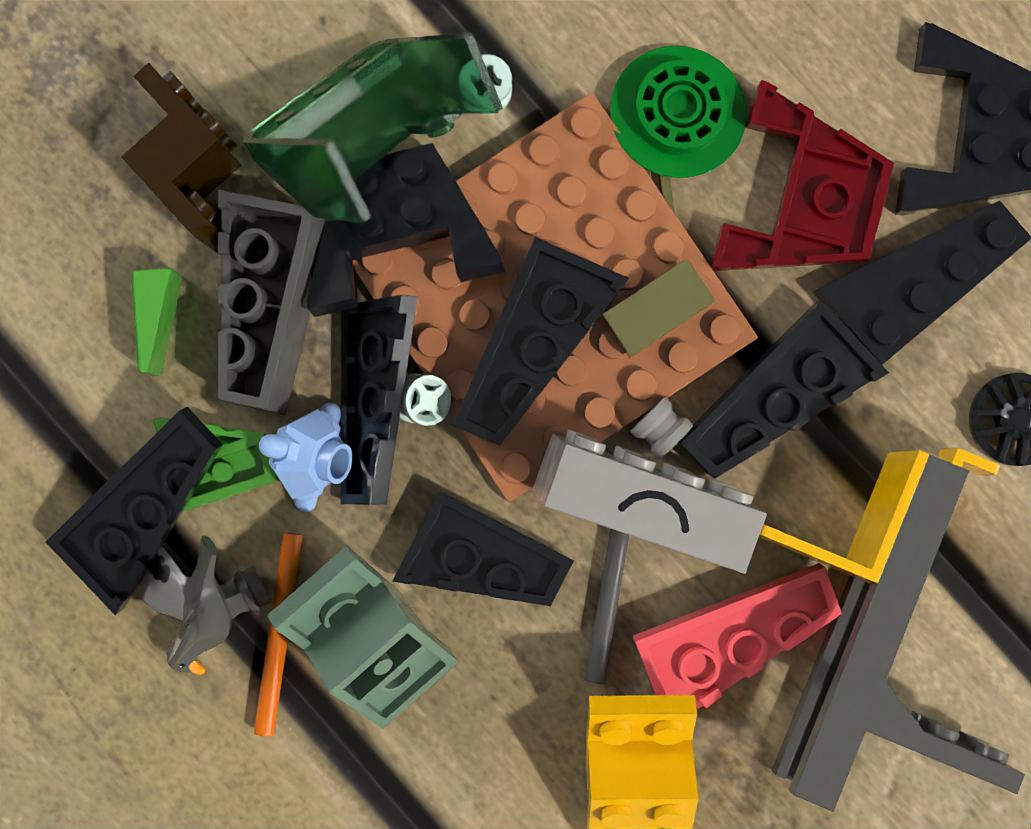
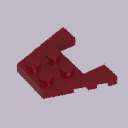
(828, 198)

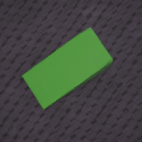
(154, 307)

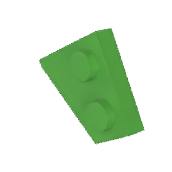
(235, 469)

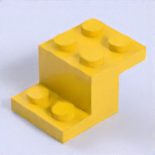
(641, 762)

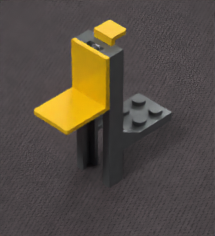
(848, 680)

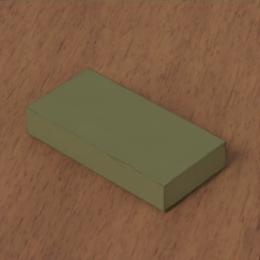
(658, 308)

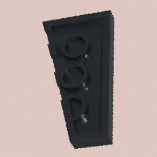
(915, 285)
(131, 515)

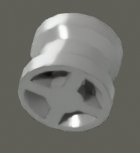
(662, 428)

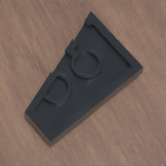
(479, 555)

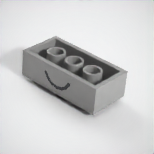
(649, 503)

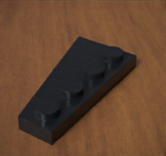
(539, 328)
(795, 379)
(372, 387)

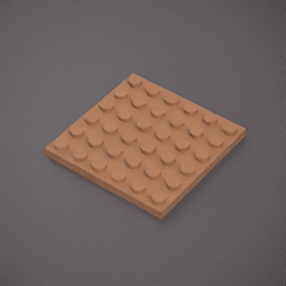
(592, 199)

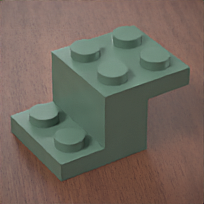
(362, 638)

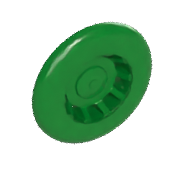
(678, 109)

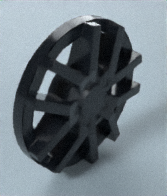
(1011, 419)

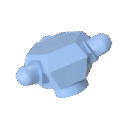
(308, 455)

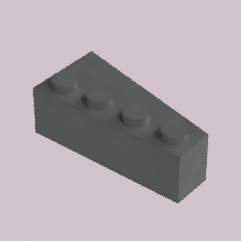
(263, 296)

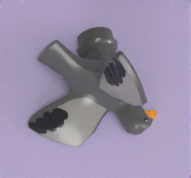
(199, 603)

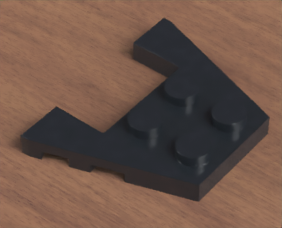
(993, 127)
(409, 204)

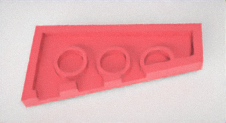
(736, 636)

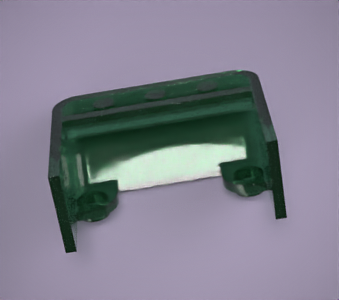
(364, 112)

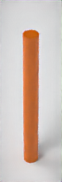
(277, 642)

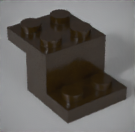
(183, 156)

